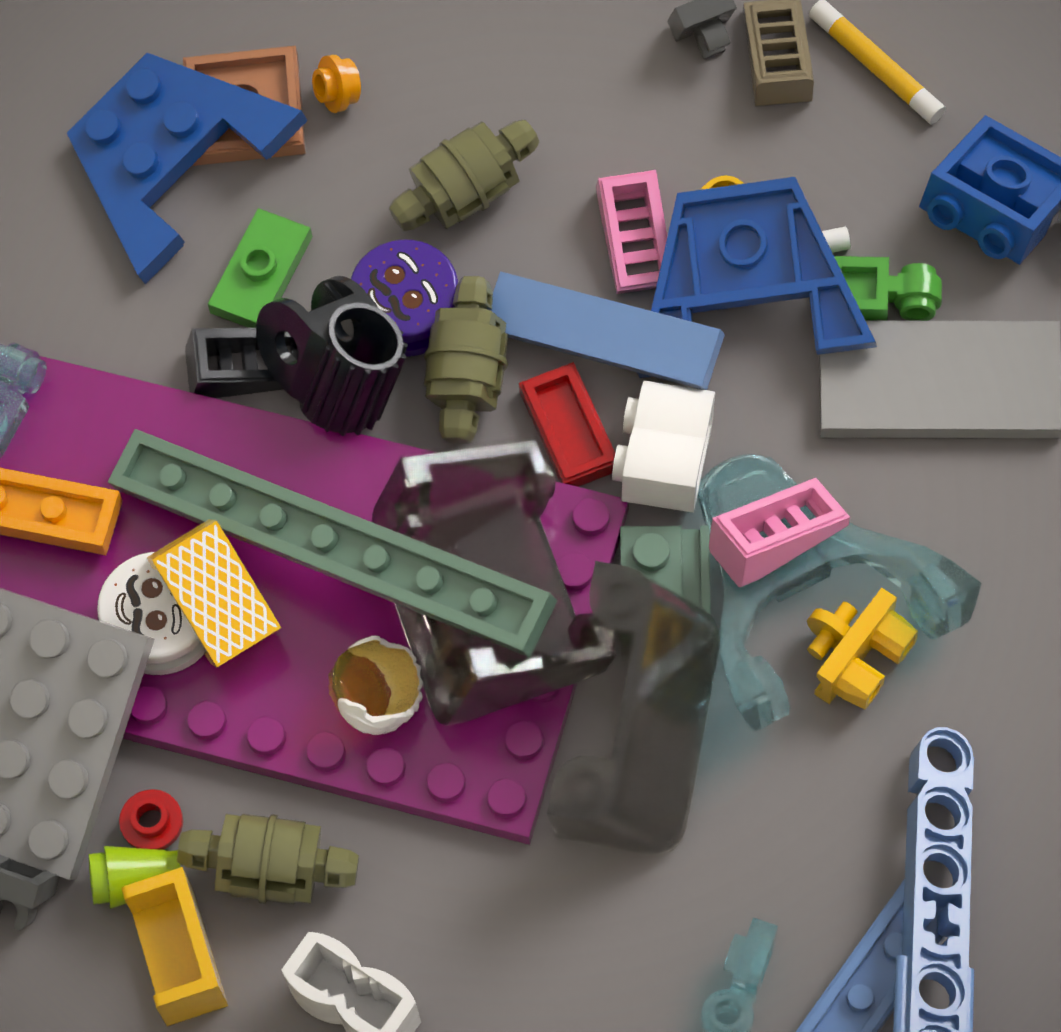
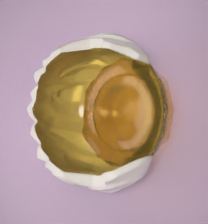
(376, 685)

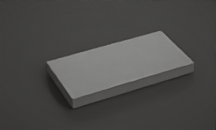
(946, 382)

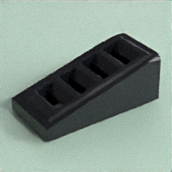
(225, 380)

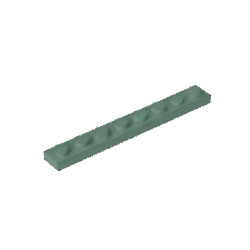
(335, 543)

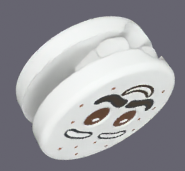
(142, 603)

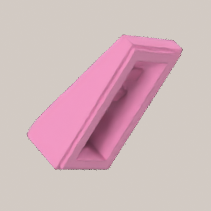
(623, 188)
(749, 556)

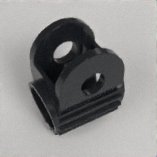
(337, 377)

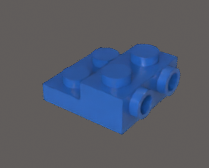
(996, 190)

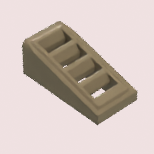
(778, 86)

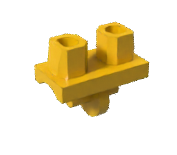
(844, 669)

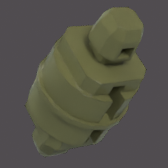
(464, 175)
(465, 360)
(268, 858)

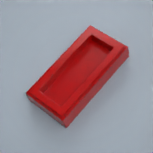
(568, 425)

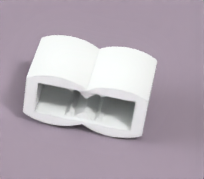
(665, 447)
(339, 991)

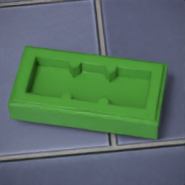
(259, 267)

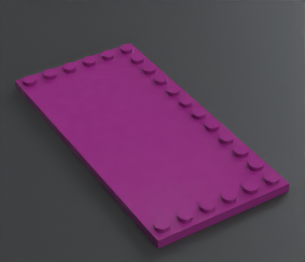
(273, 701)

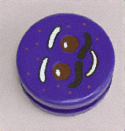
(409, 285)

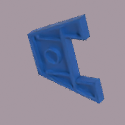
(153, 132)
(755, 249)

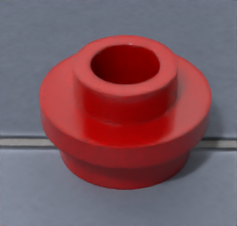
(155, 837)

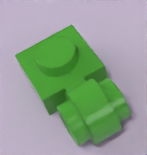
(914, 290)

